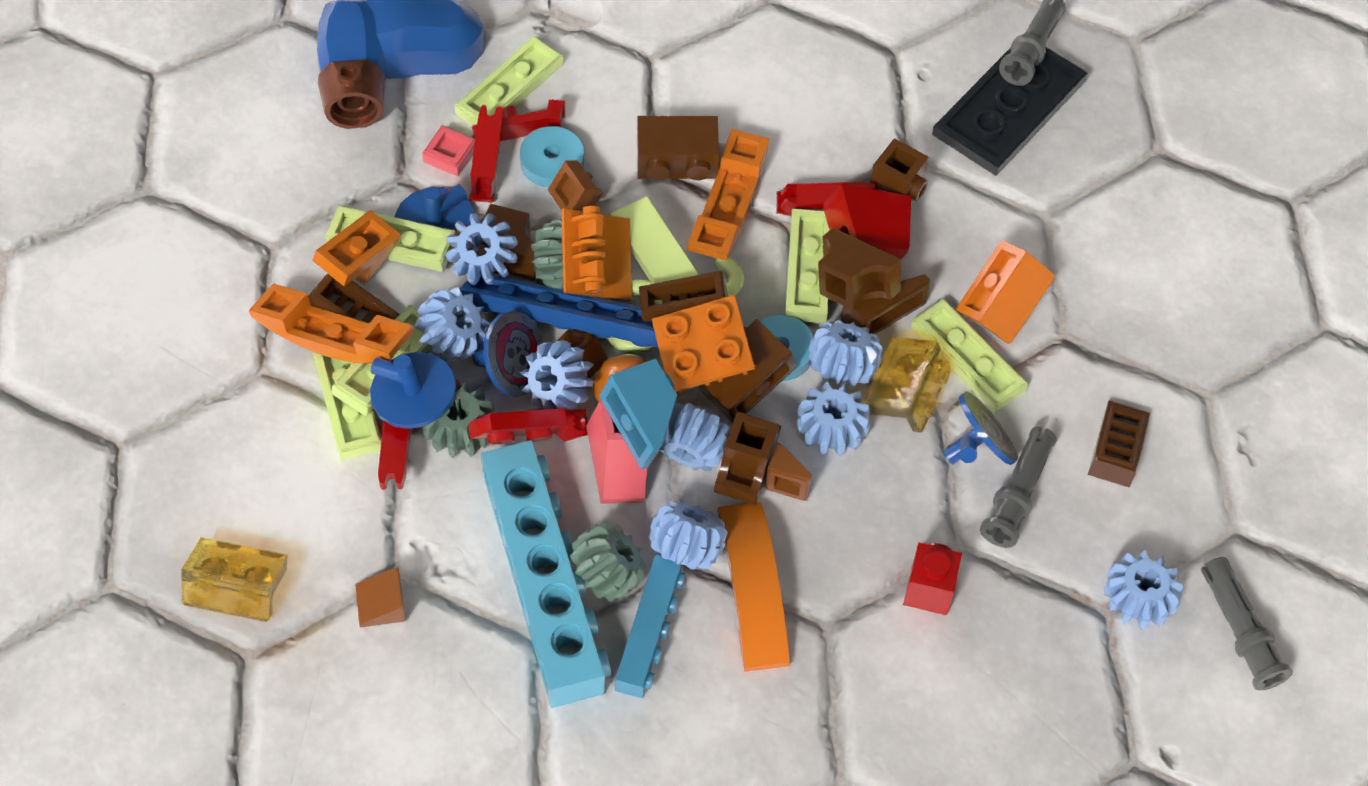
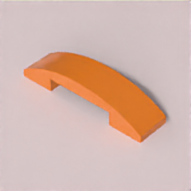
(730, 196)
(325, 332)
(755, 587)

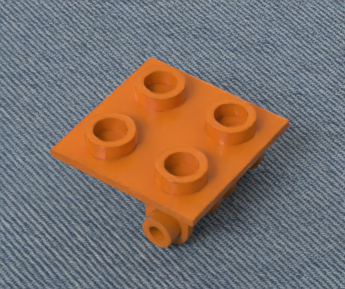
(596, 254)
(703, 343)

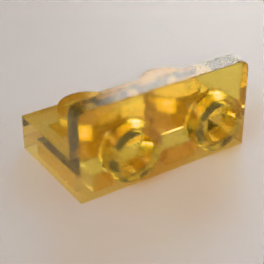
(909, 381)
(232, 579)

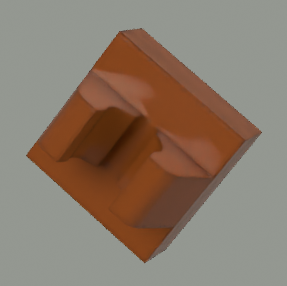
(573, 187)

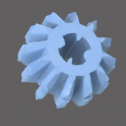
(495, 237)
(451, 324)
(845, 352)
(557, 376)
(833, 419)
(694, 437)
(687, 535)
(1161, 589)

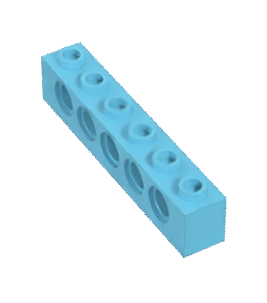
(564, 676)

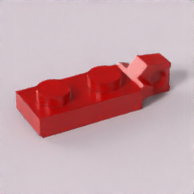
(535, 424)

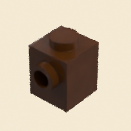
(901, 170)

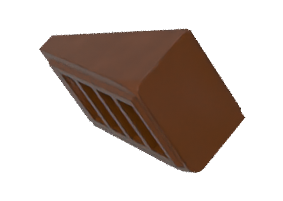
(688, 290)
(353, 293)
(881, 312)
(1112, 468)

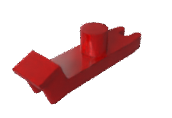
(522, 125)
(486, 155)
(809, 195)
(393, 455)

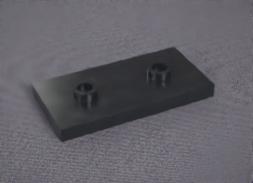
(1000, 118)

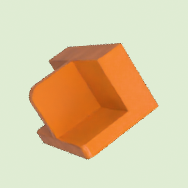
(1006, 291)

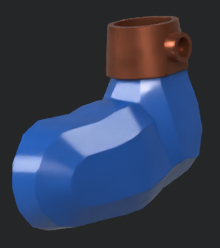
(389, 39)

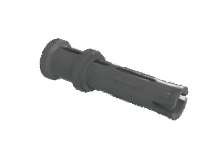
(1029, 48)
(1014, 500)
(1252, 640)

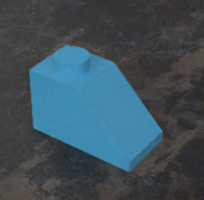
(640, 407)

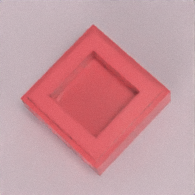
(449, 150)

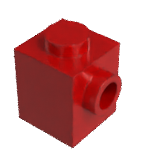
(932, 578)

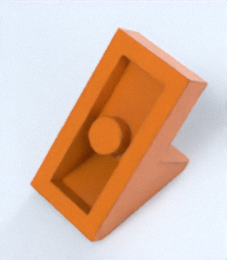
(357, 249)

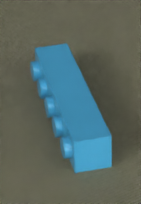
(649, 627)

